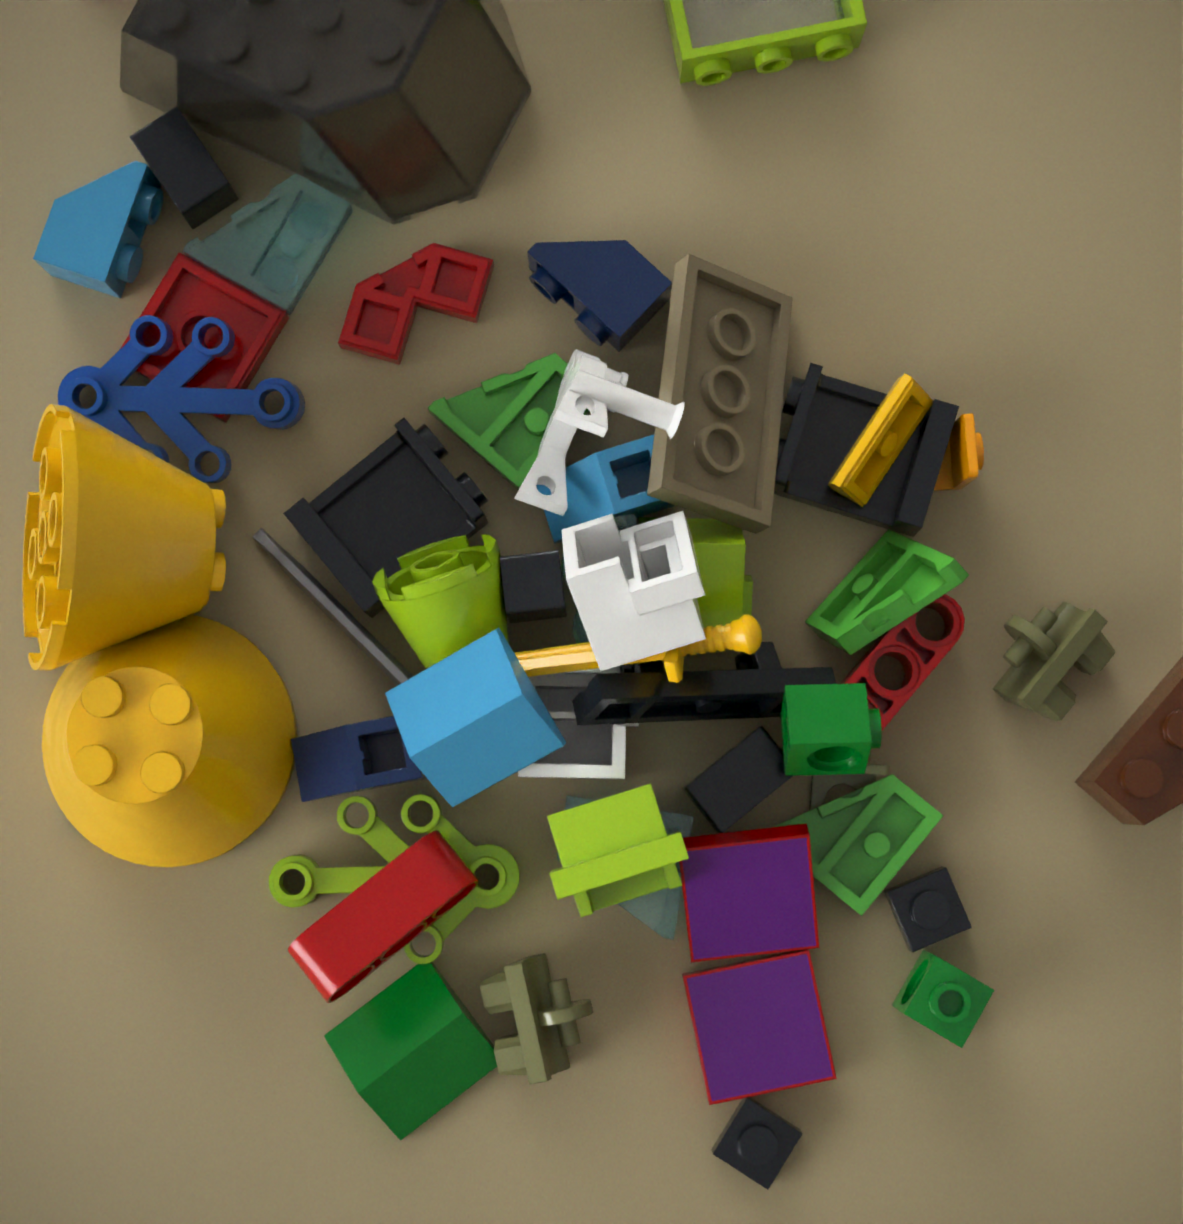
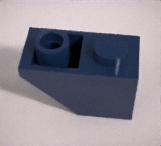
(603, 283)
(352, 759)

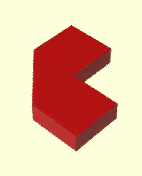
(387, 302)

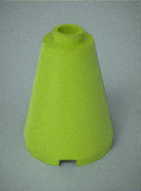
(445, 596)

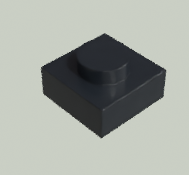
(927, 909)
(756, 1142)

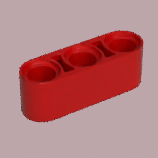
(915, 654)
(382, 916)

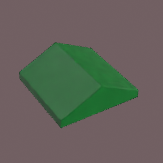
(412, 1049)

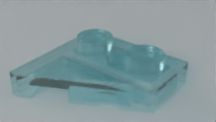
(276, 242)

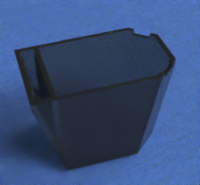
(357, 95)

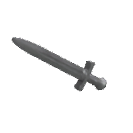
(334, 609)

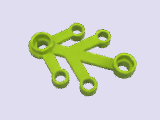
(389, 845)

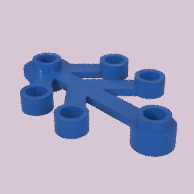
(168, 397)

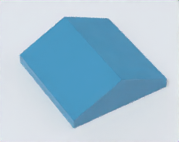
(473, 719)

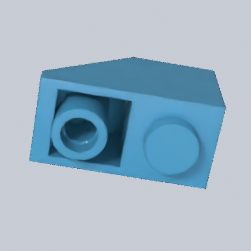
(99, 229)
(607, 484)

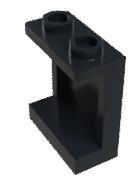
(824, 428)
(387, 508)

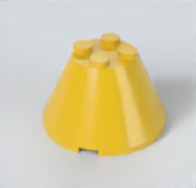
(111, 541)
(170, 743)

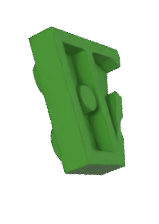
(506, 416)
(883, 591)
(866, 838)

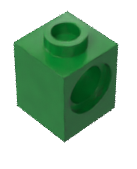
(828, 729)
(942, 998)

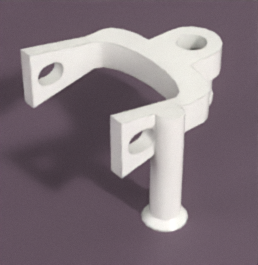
(596, 388)

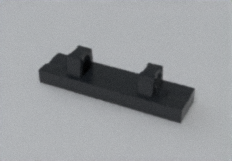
(646, 695)

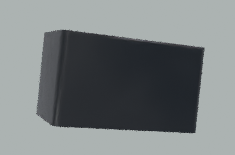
(184, 167)
(533, 586)
(738, 780)

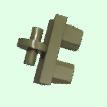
(1046, 652)
(542, 1017)

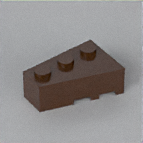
(1142, 765)

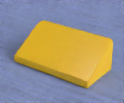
(881, 441)

